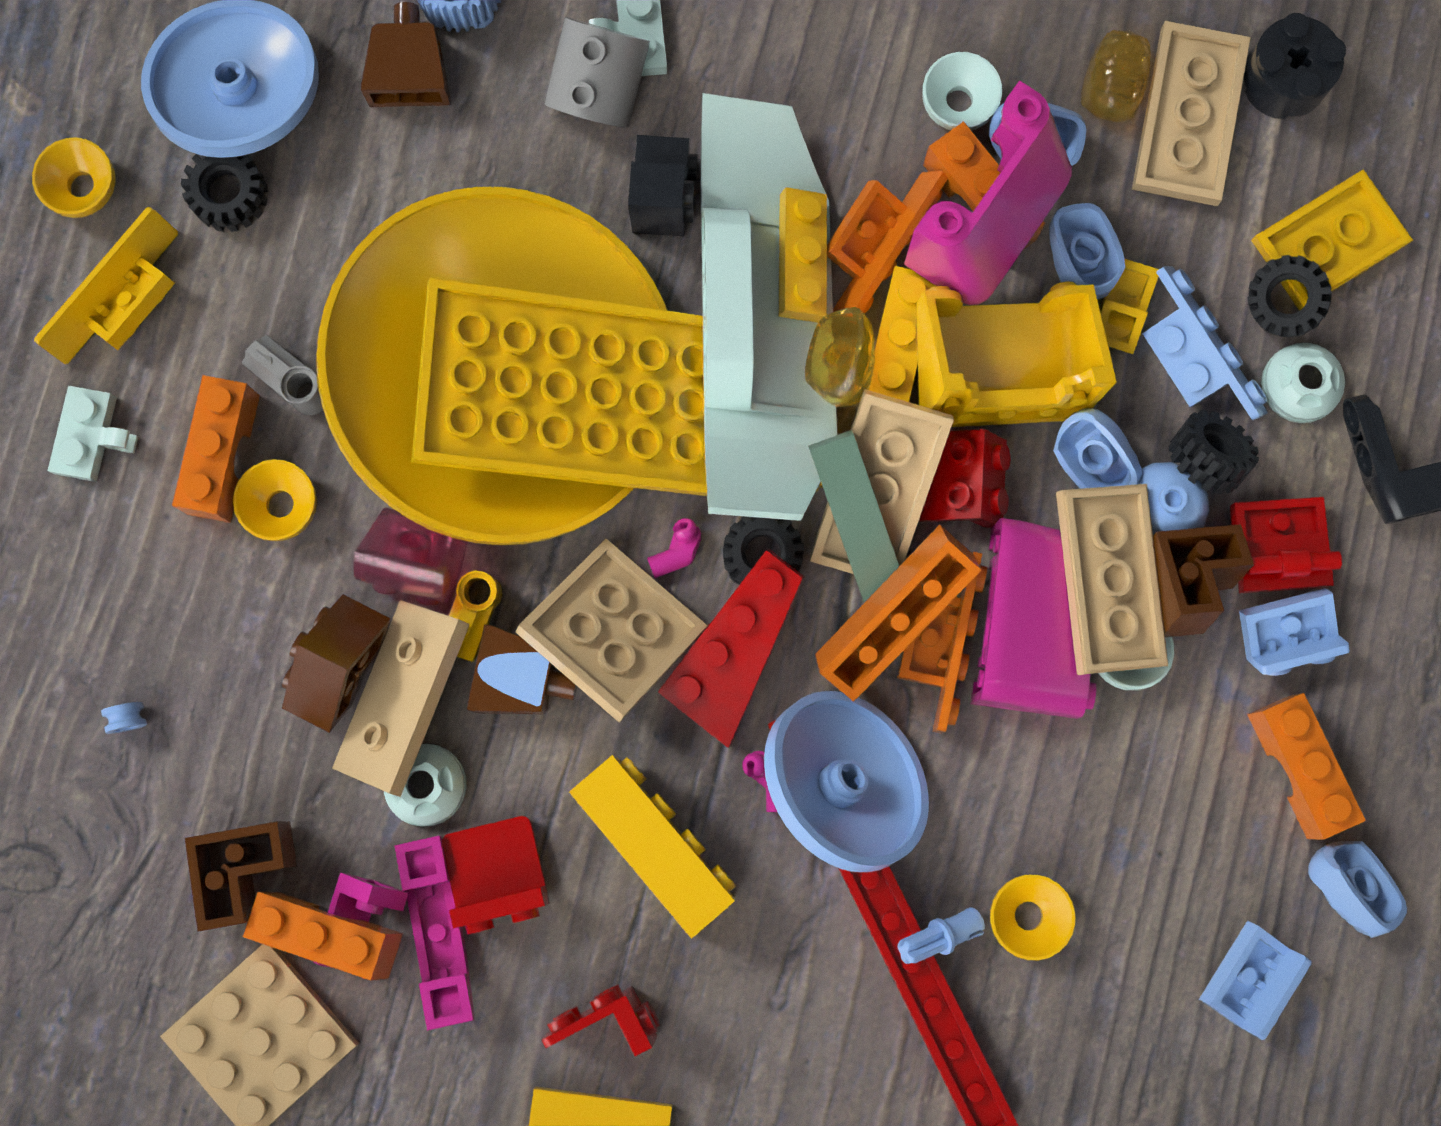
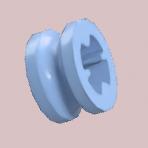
(123, 717)

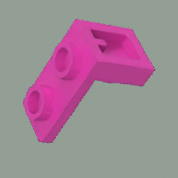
(360, 897)

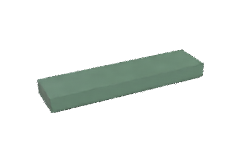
(855, 511)

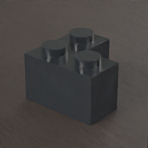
(659, 185)

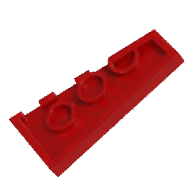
(727, 660)

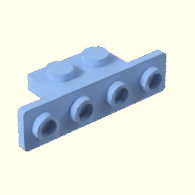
(1195, 353)

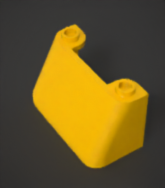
(1012, 358)

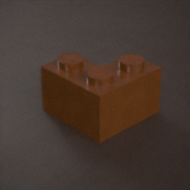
(1193, 569)
(331, 661)
(224, 865)

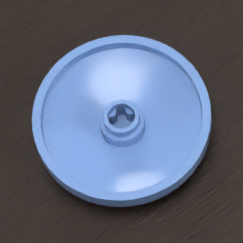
(230, 78)
(846, 782)

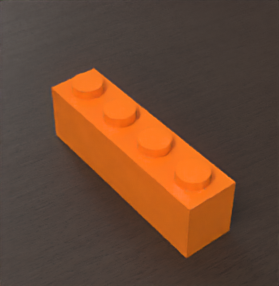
(897, 613)

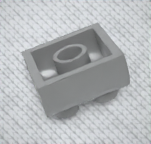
(596, 73)

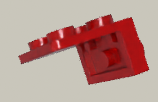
(969, 480)
(494, 874)
(635, 1019)

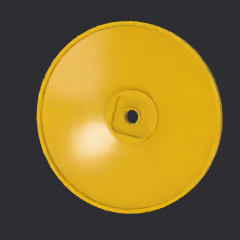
(374, 346)

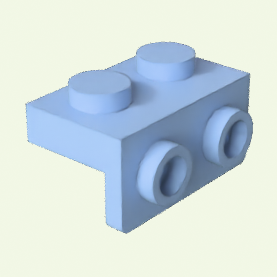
(1292, 632)
(1255, 981)

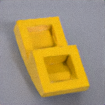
(1126, 306)

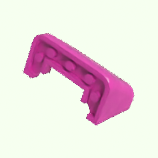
(979, 248)
(1029, 627)

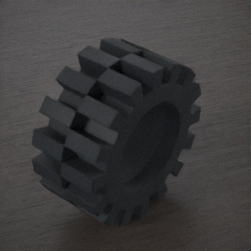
(235, 211)
(1282, 269)
(1213, 452)
(752, 527)

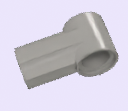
(283, 374)

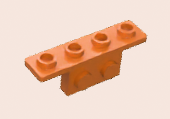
(876, 234)
(937, 651)

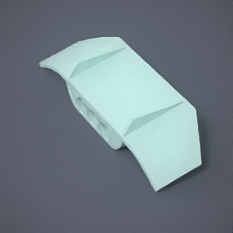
(755, 386)

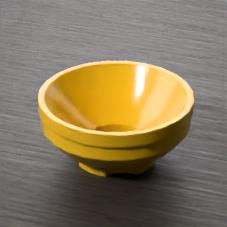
(61, 165)
(257, 489)
(1056, 917)

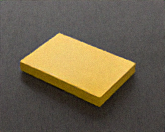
(1339, 231)
(573, 1108)

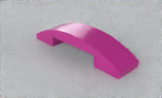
(439, 947)

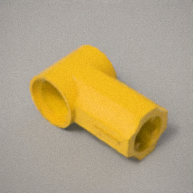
(474, 614)

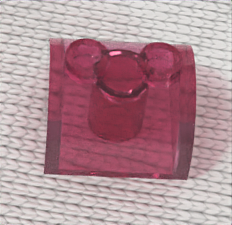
(409, 559)

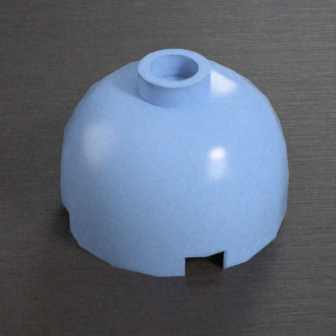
(1174, 499)

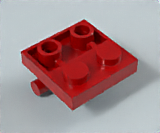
(1286, 544)

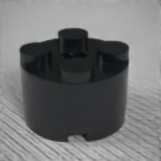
(1293, 66)

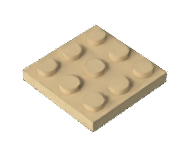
(611, 629)
(259, 1039)

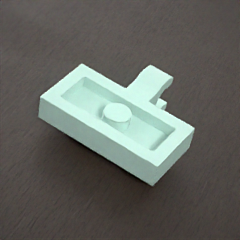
(643, 21)
(85, 434)

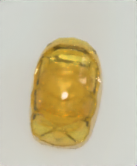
(1117, 76)
(841, 357)

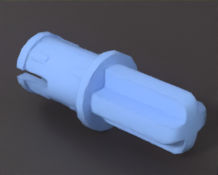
(941, 936)

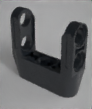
(1394, 493)

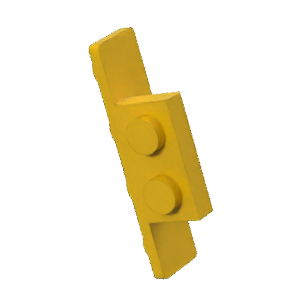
(115, 293)

